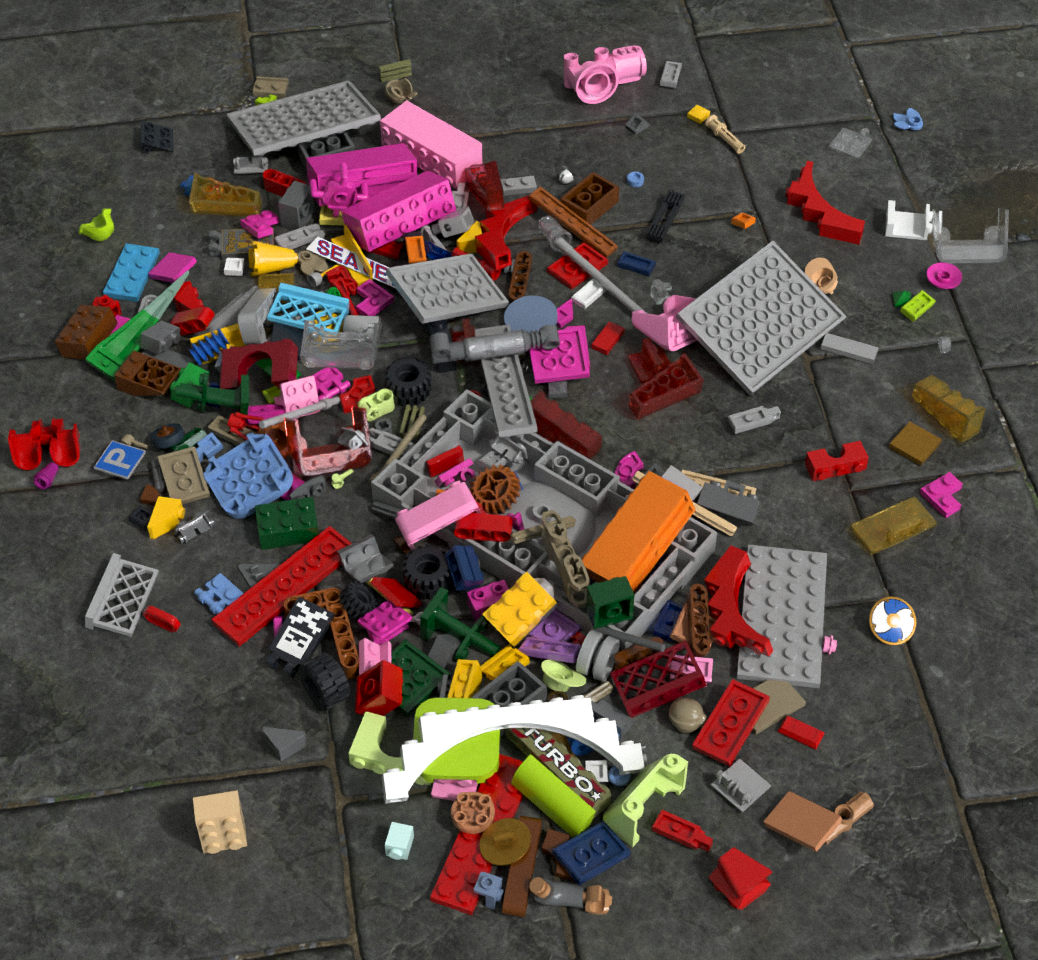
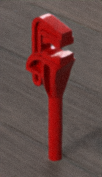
(344, 283)

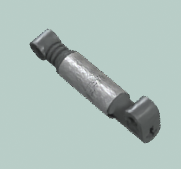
(492, 345)

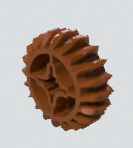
(506, 487)

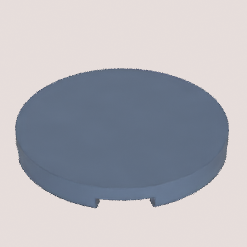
(530, 313)

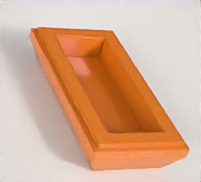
(415, 249)

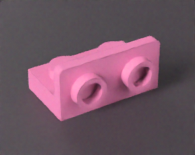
(372, 653)

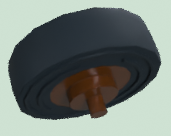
(167, 436)

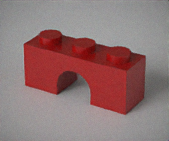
(822, 466)

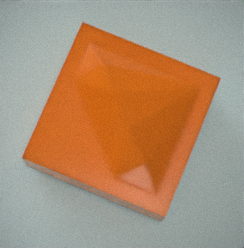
(743, 220)

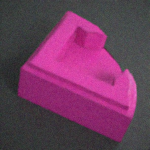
(278, 622)

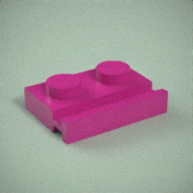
(265, 411)

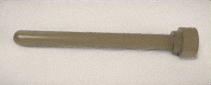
(403, 444)

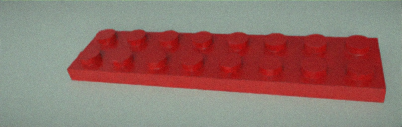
(291, 578)
(465, 859)

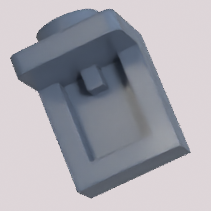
(491, 887)

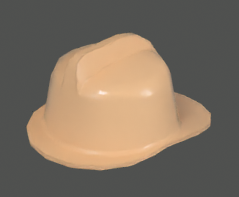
(822, 274)

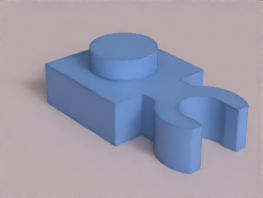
(208, 446)

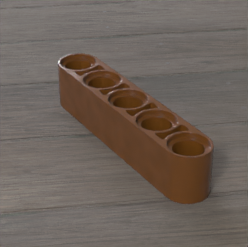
(521, 873)

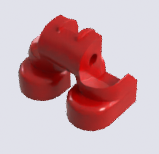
(27, 449)

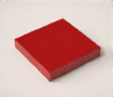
(396, 592)

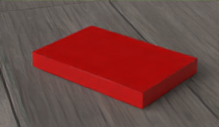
(570, 272)

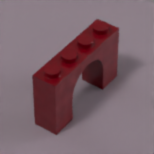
(239, 359)

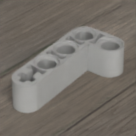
(254, 314)

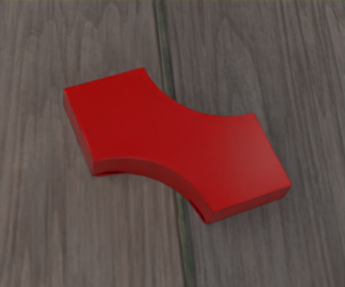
(361, 388)

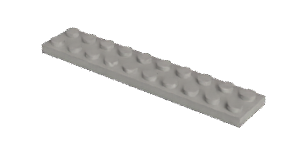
(507, 390)

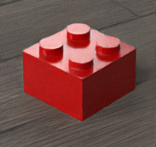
(379, 689)

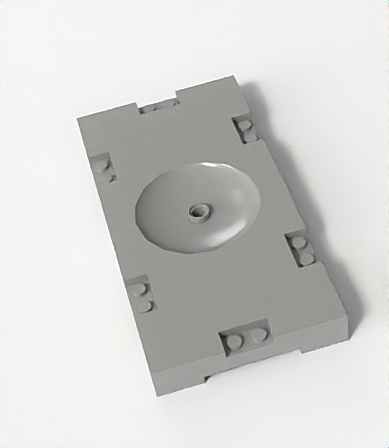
(551, 480)

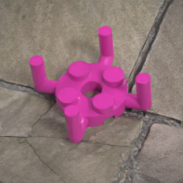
(341, 187)

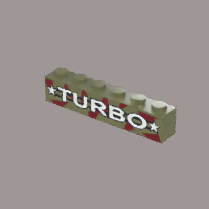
(564, 766)

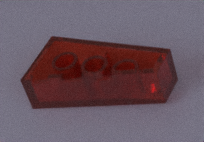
(485, 184)
(668, 387)
(563, 427)

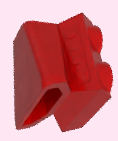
(740, 878)

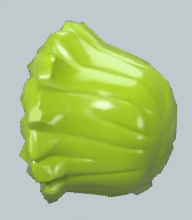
(100, 227)

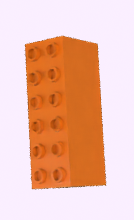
(639, 531)

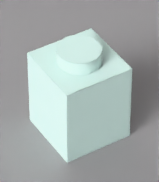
(399, 841)

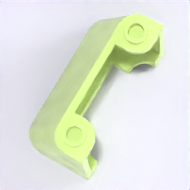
(662, 776)

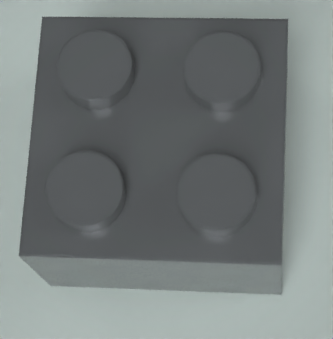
(296, 206)

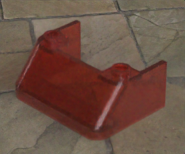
(328, 457)

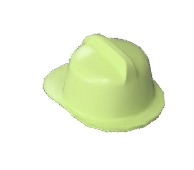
(560, 677)

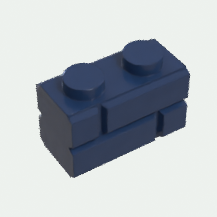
(464, 568)

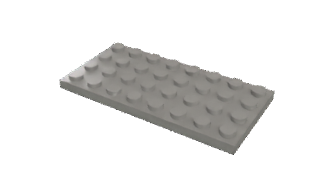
(787, 606)

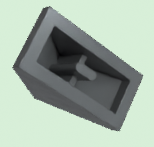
(444, 649)
(284, 741)

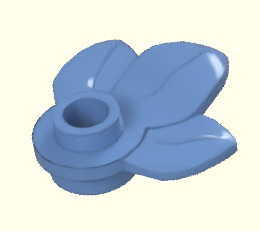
(910, 120)

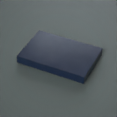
(591, 853)

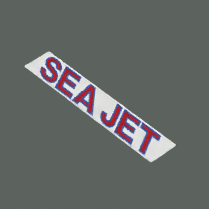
(348, 259)

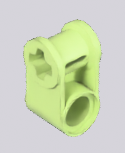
(378, 404)

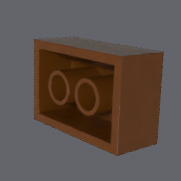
(591, 197)
(85, 331)

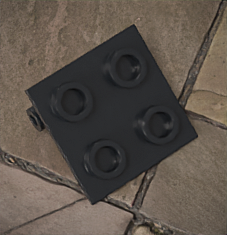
(156, 136)

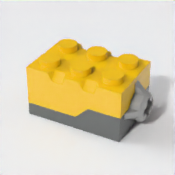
(522, 608)

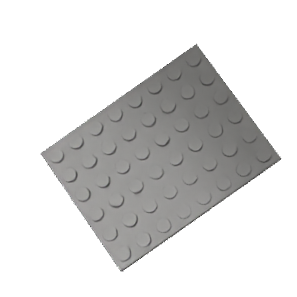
(303, 117)
(761, 317)

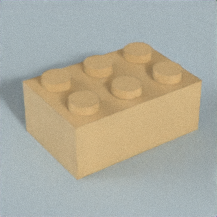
(220, 822)

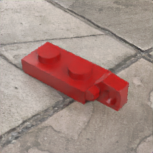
(681, 831)

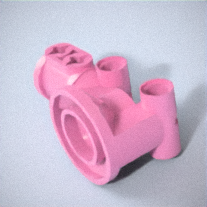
(599, 78)

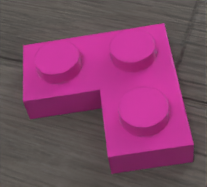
(260, 224)
(375, 298)
(940, 494)

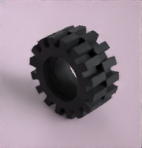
(358, 599)

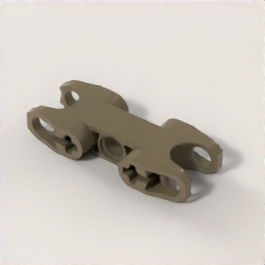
(562, 554)

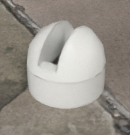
(565, 177)

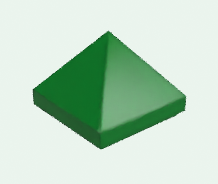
(901, 298)

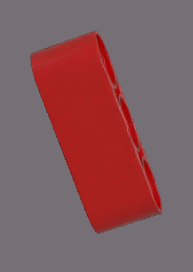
(278, 182)
(193, 320)
(484, 527)

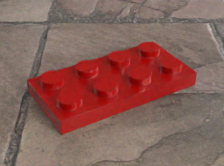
(731, 722)

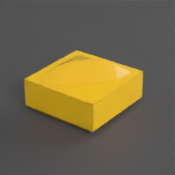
(698, 114)

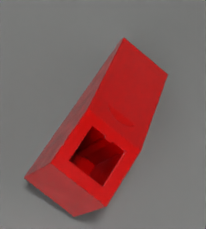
(187, 298)

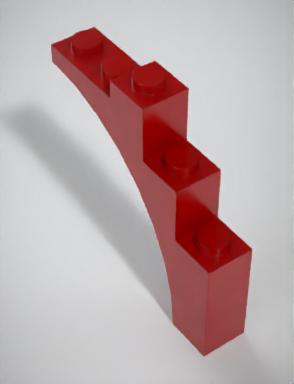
(816, 209)
(495, 227)
(724, 585)

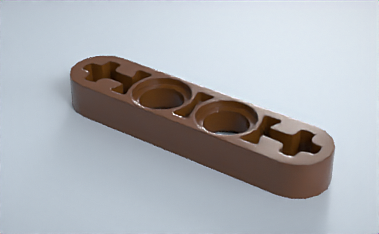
(517, 277)
(696, 620)

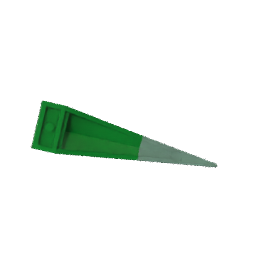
(115, 349)

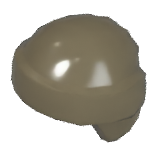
(399, 91)
(686, 715)

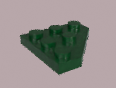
(419, 676)

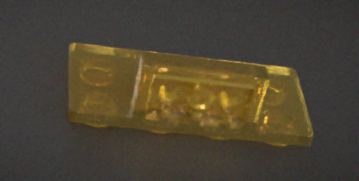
(893, 525)

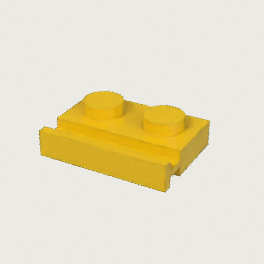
(502, 661)

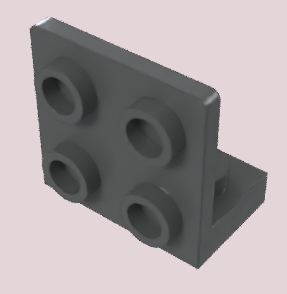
(363, 559)

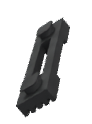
(673, 200)

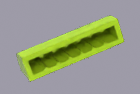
(553, 797)

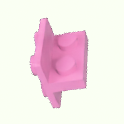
(298, 394)
(449, 789)

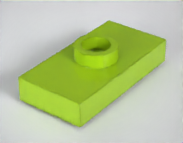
(917, 306)

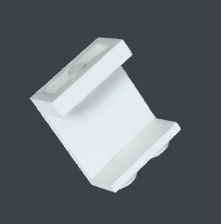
(907, 224)

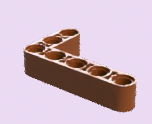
(339, 627)

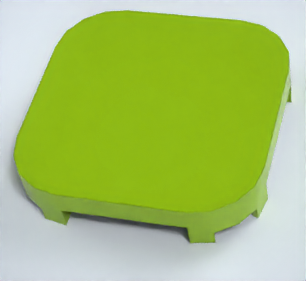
(469, 760)

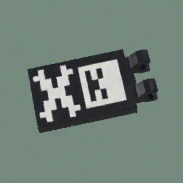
(299, 635)

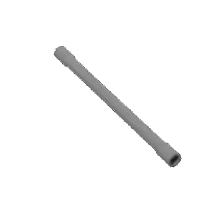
(568, 250)

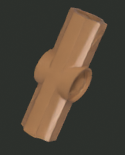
(852, 810)

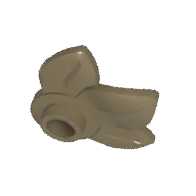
(312, 262)

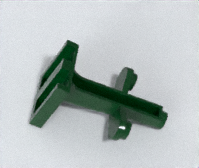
(229, 398)
(436, 617)

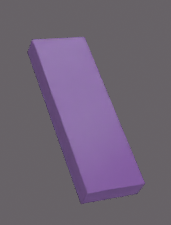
(550, 649)

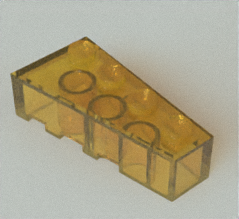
(222, 198)
(949, 408)

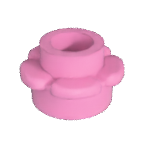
(829, 644)

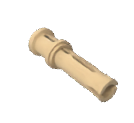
(720, 130)

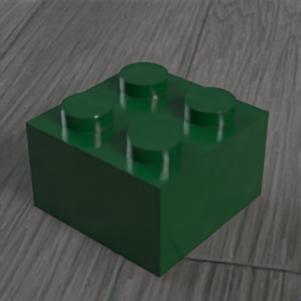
(610, 602)

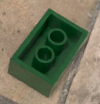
(286, 523)

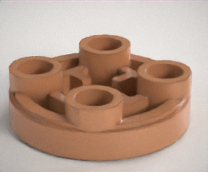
(472, 812)

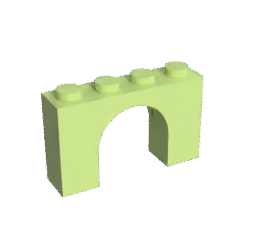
(366, 751)

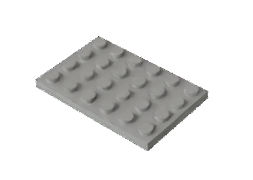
(446, 288)

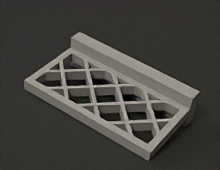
(104, 591)

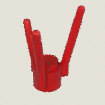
(238, 422)

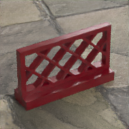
(680, 686)

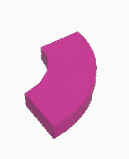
(628, 467)

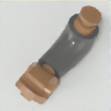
(566, 894)

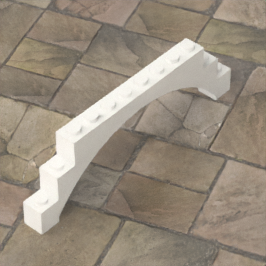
(567, 717)

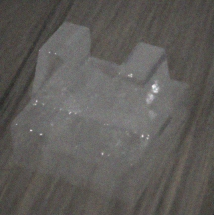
(659, 291)

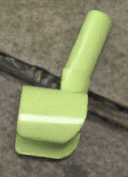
(338, 479)

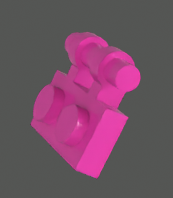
(330, 377)

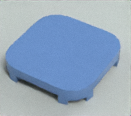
(248, 476)

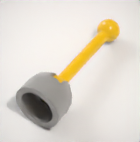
(315, 278)

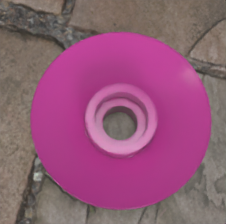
(944, 275)

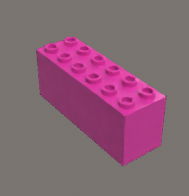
(375, 166)
(399, 210)

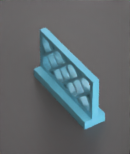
(312, 300)

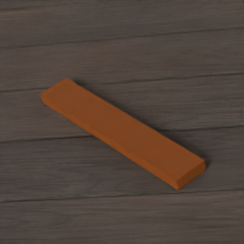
(573, 222)

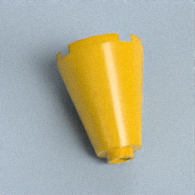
(270, 258)

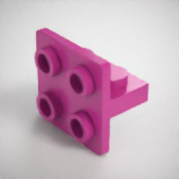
(385, 622)

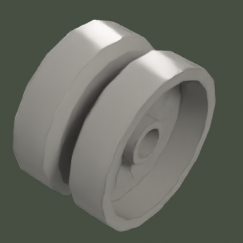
(597, 655)

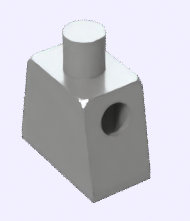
(454, 223)

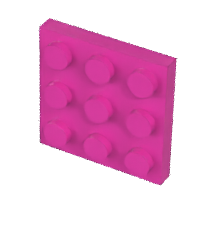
(563, 362)

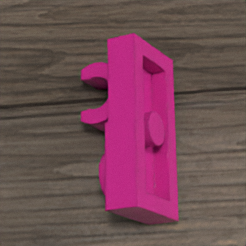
(448, 477)

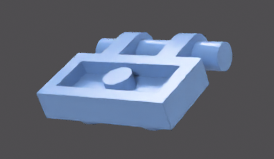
(221, 589)

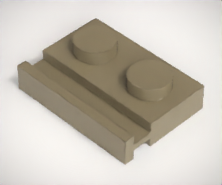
(270, 86)

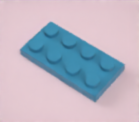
(131, 272)

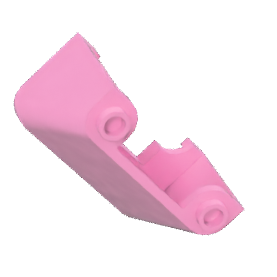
(665, 328)

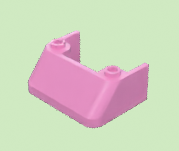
(436, 513)

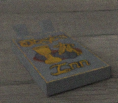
(234, 243)

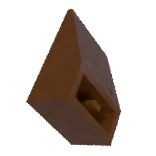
(145, 375)

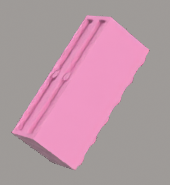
(432, 142)

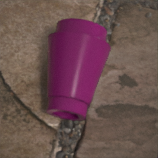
(45, 477)

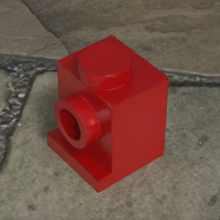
(106, 301)

